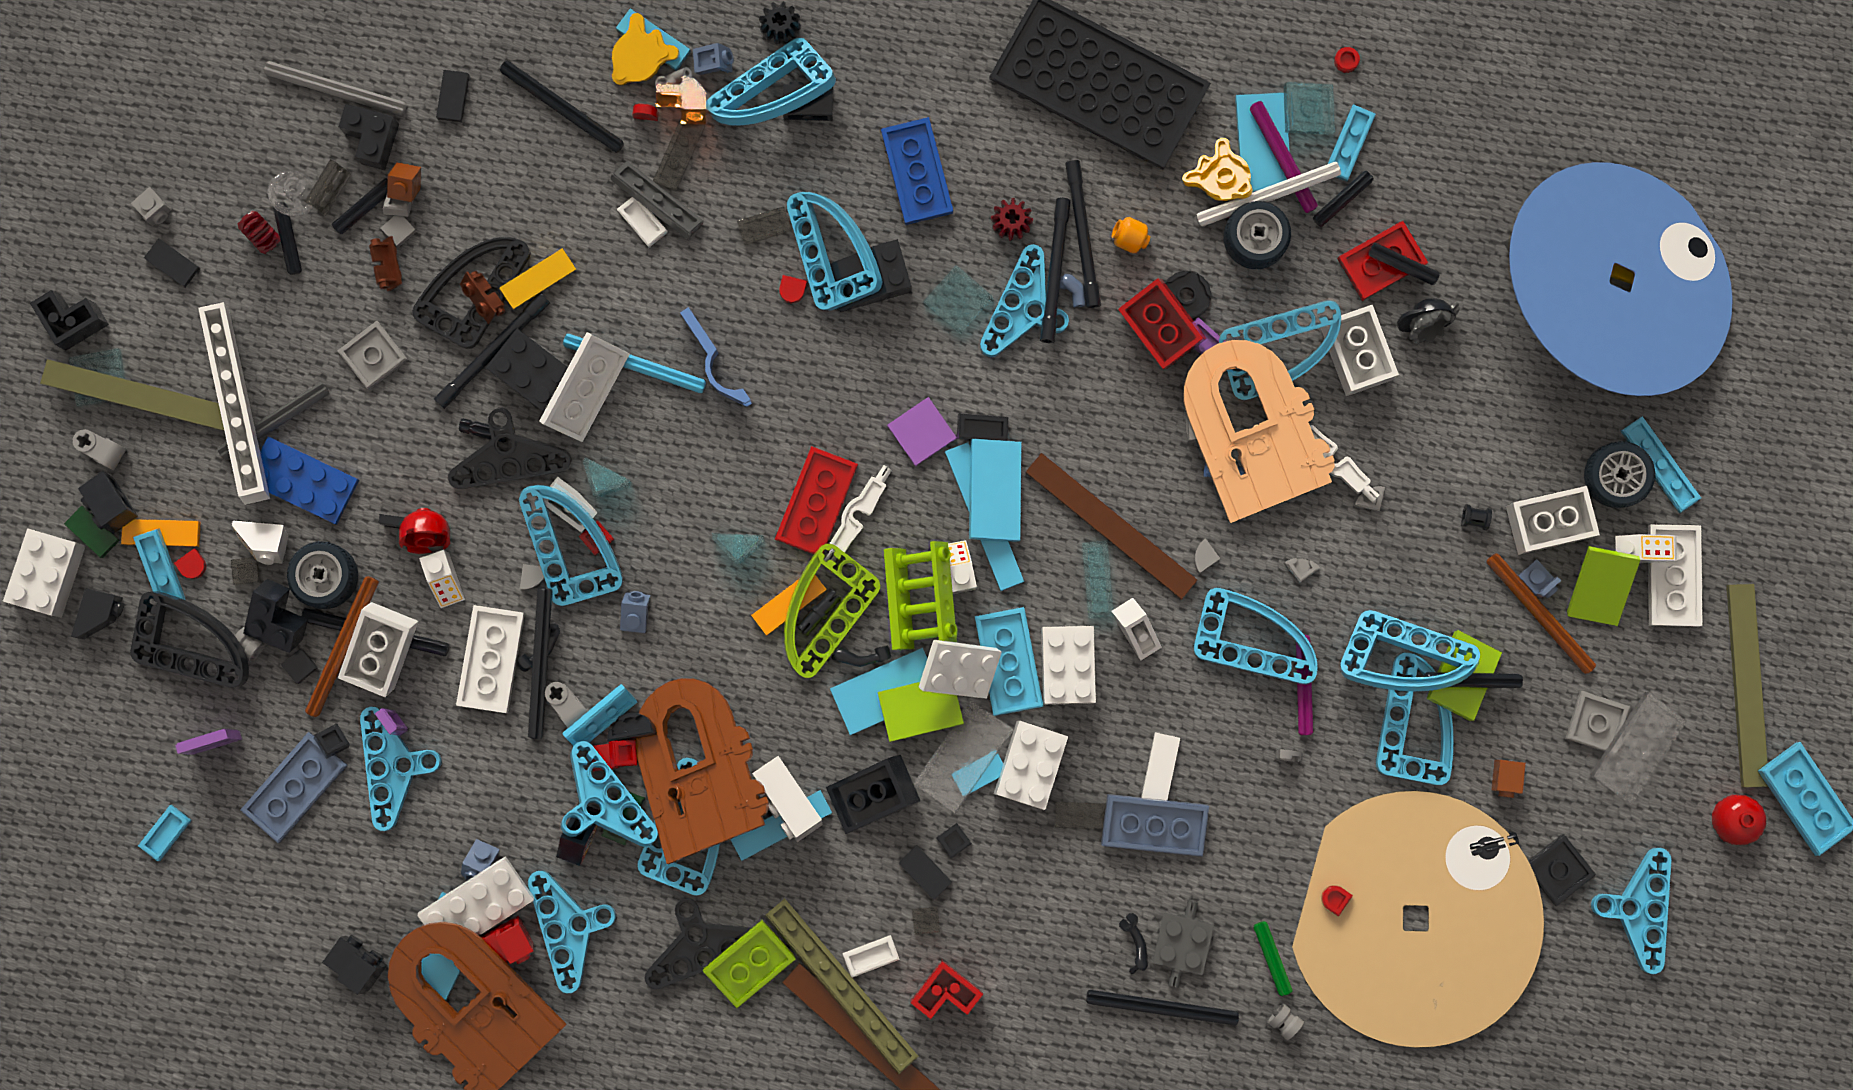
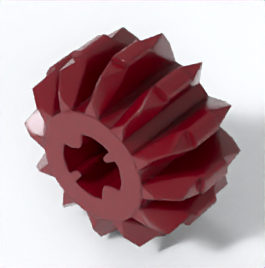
(1005, 225)
(259, 232)

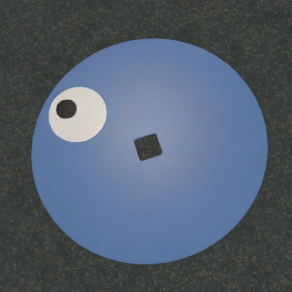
(1610, 337)

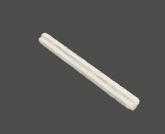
(1271, 193)

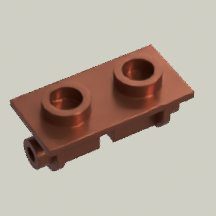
(388, 273)
(475, 287)

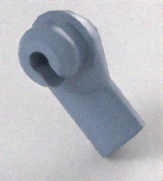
(1075, 287)

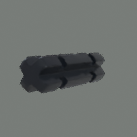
(477, 429)
(1492, 841)

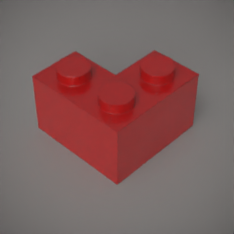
(510, 941)
(942, 985)

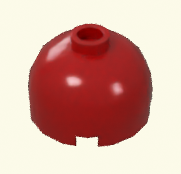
(419, 531)
(1739, 819)

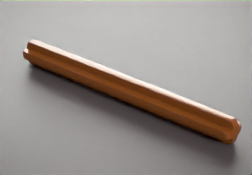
(1541, 613)
(340, 648)

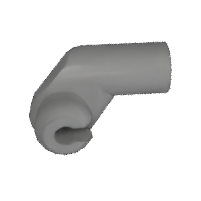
(674, 77)

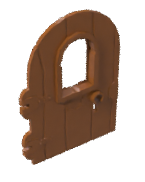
(714, 793)
(483, 1037)

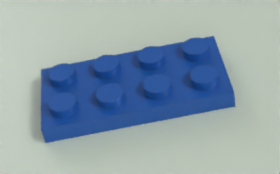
(917, 171)
(306, 481)

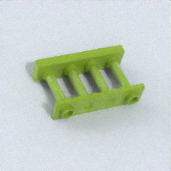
(899, 595)

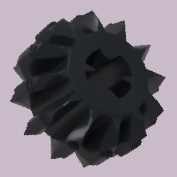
(773, 29)

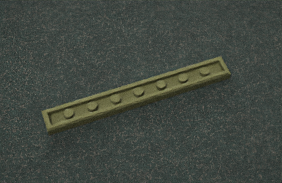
(132, 394)
(1747, 683)
(841, 986)

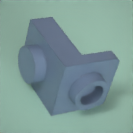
(634, 612)
(478, 859)

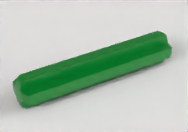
(1273, 958)

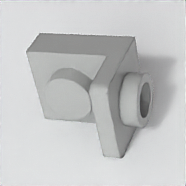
(151, 207)

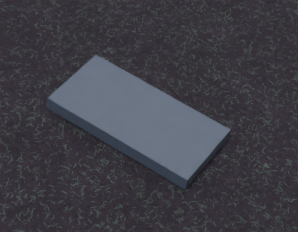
(293, 788)
(1155, 825)

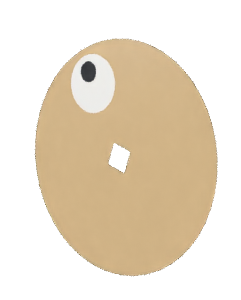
(1480, 930)

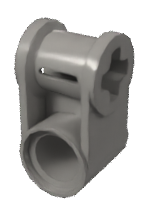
(101, 449)
(569, 707)

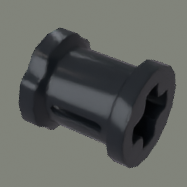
(1476, 517)

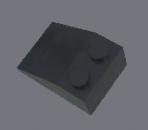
(892, 270)
(873, 793)

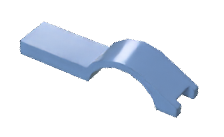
(736, 395)

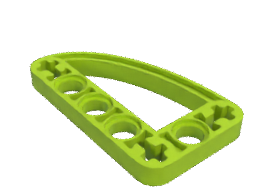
(840, 612)

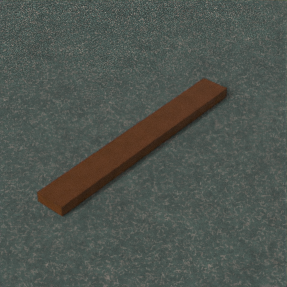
(1111, 526)
(814, 995)

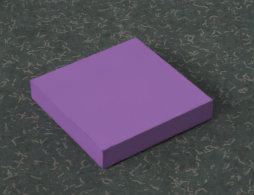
(921, 431)
(208, 741)

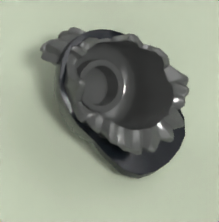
(1428, 319)

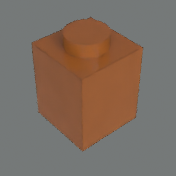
(404, 182)
(1508, 777)

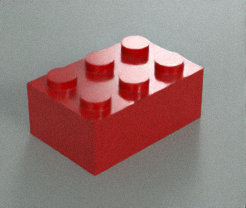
(1162, 323)

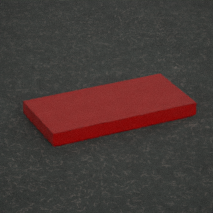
(816, 501)

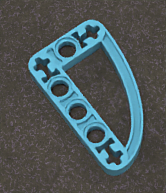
(727, 111)
(821, 261)
(1293, 328)
(547, 533)
(1404, 641)
(1244, 652)
(1400, 727)
(659, 873)

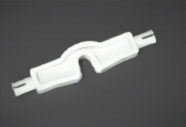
(1347, 470)
(864, 503)

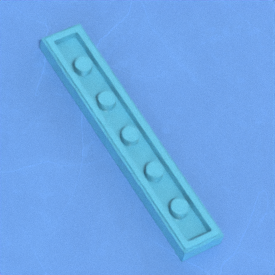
(997, 552)

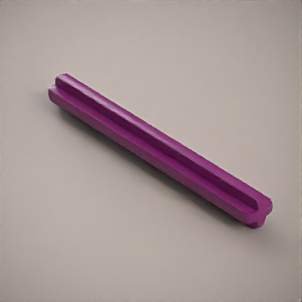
(1281, 153)

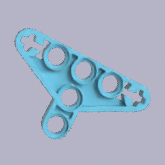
(1018, 316)
(393, 779)
(611, 811)
(1640, 921)
(570, 940)

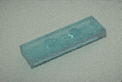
(1097, 579)

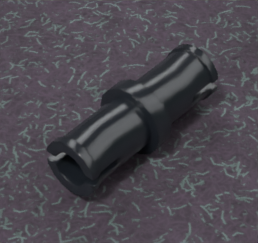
(818, 612)

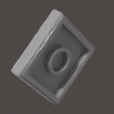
(372, 355)
(1596, 721)

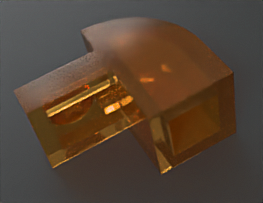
(687, 95)

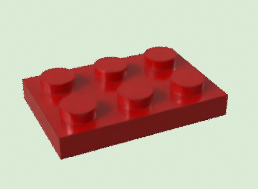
(1372, 275)

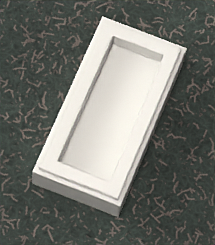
(642, 221)
(871, 956)

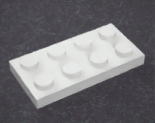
(584, 387)
(1677, 585)
(490, 659)
(481, 900)

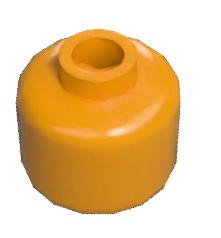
(1130, 235)

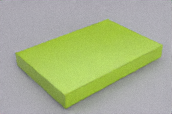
(1603, 586)
(1465, 700)
(917, 712)
(749, 964)

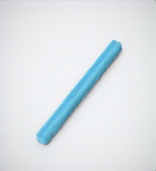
(650, 368)

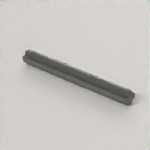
(284, 414)

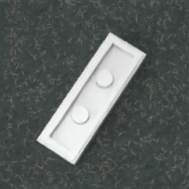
(1160, 767)

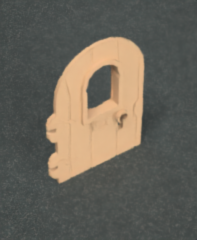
(1278, 454)

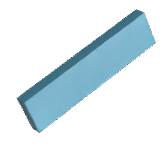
(1667, 472)
(771, 832)

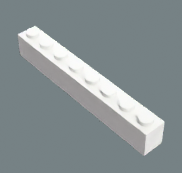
(234, 403)

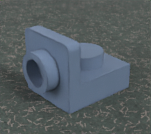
(712, 59)
(1539, 580)

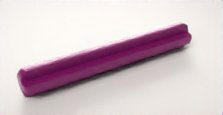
(1304, 696)

